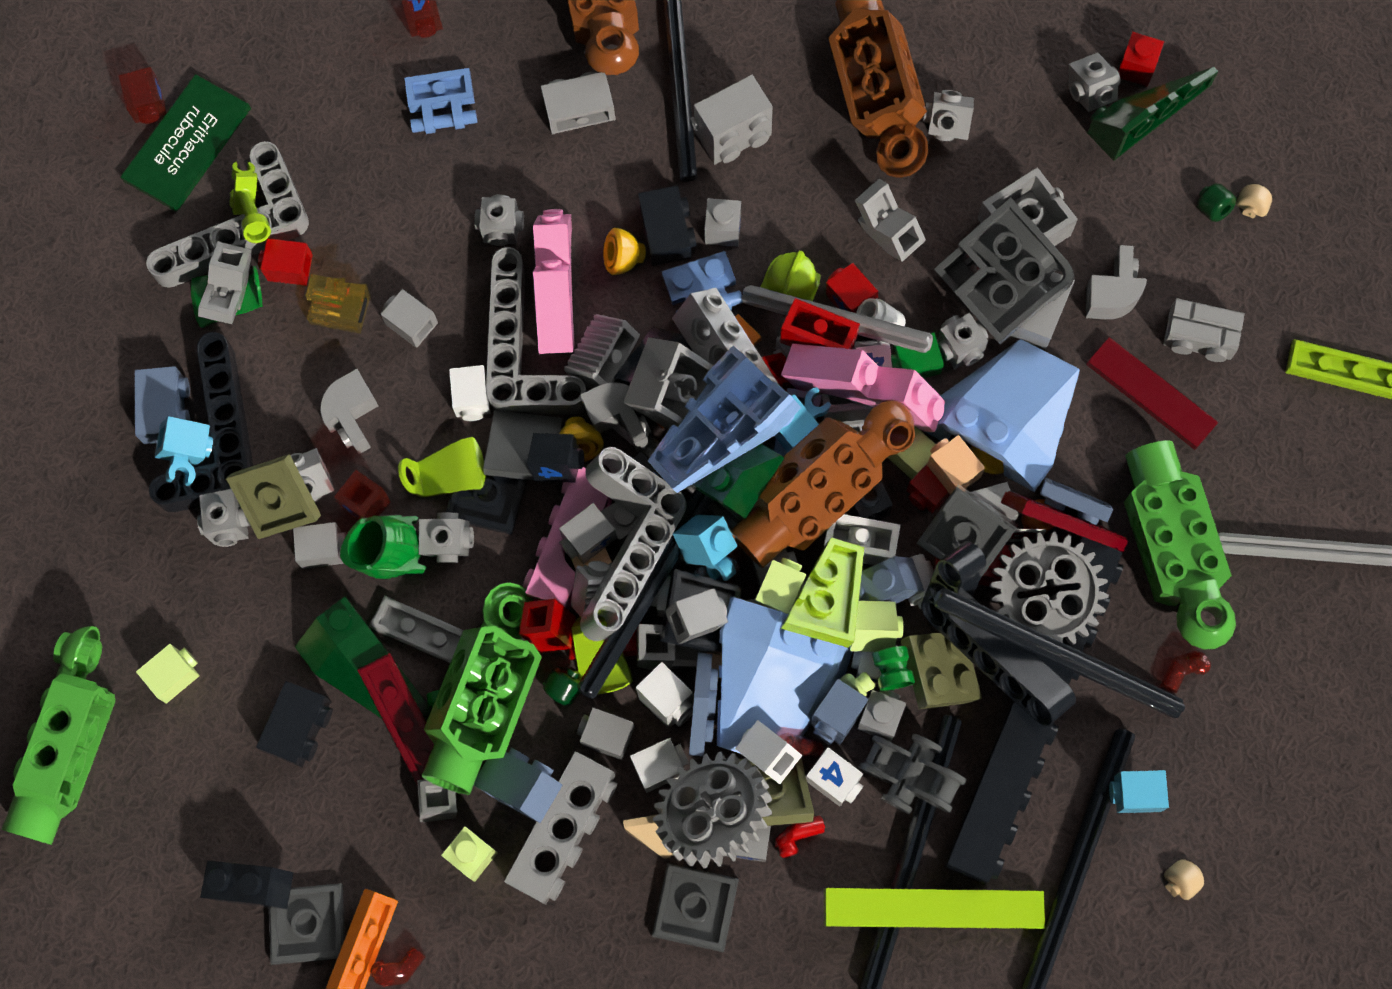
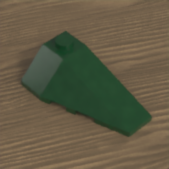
(1136, 116)
(741, 480)
(339, 646)

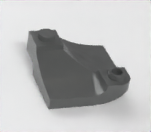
(1006, 271)

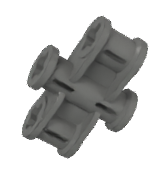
(912, 773)

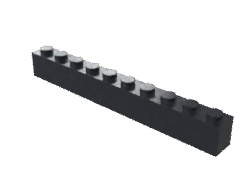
(1018, 752)

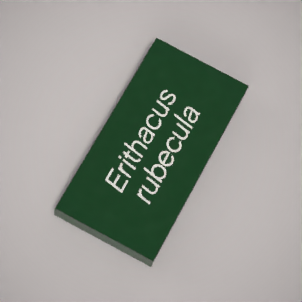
(186, 143)

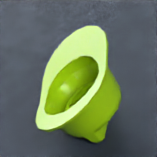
(793, 276)

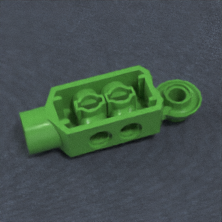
(1179, 543)
(481, 693)
(61, 741)

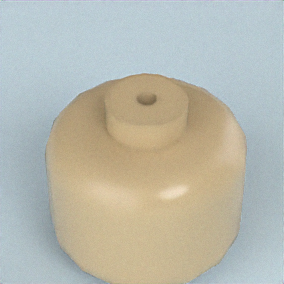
(1254, 200)
(1184, 879)

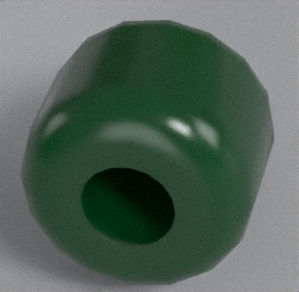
(1216, 202)
(562, 685)

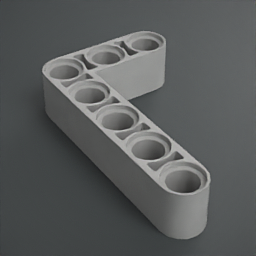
(276, 211)
(510, 347)
(637, 545)

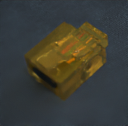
(337, 303)

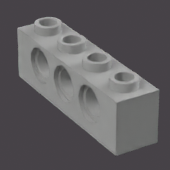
(713, 329)
(579, 774)

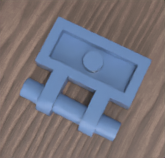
(440, 91)
(702, 275)

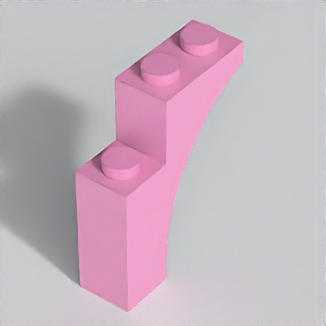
(553, 282)
(858, 378)

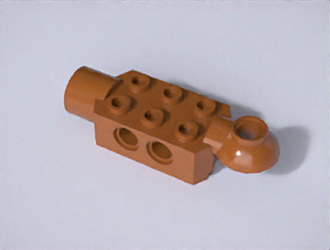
(604, 24)
(880, 83)
(822, 481)

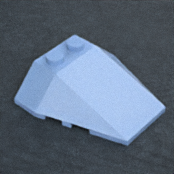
(1013, 410)
(726, 420)
(771, 673)

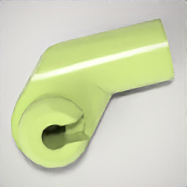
(861, 684)

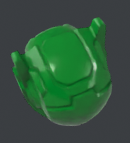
(383, 547)

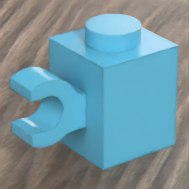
(803, 421)
(184, 445)
(707, 542)
(1139, 791)

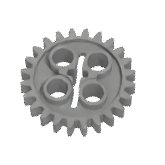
(1042, 560)
(712, 809)

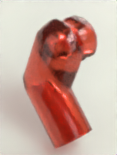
(1183, 665)
(804, 745)
(397, 972)

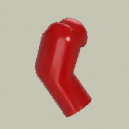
(795, 832)

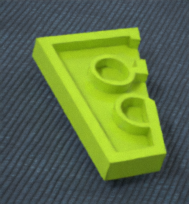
(830, 596)

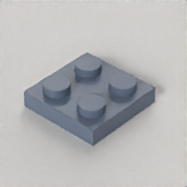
(1088, 507)
(703, 704)

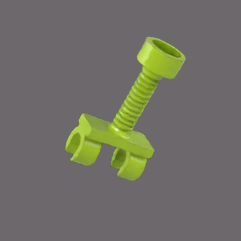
(242, 201)

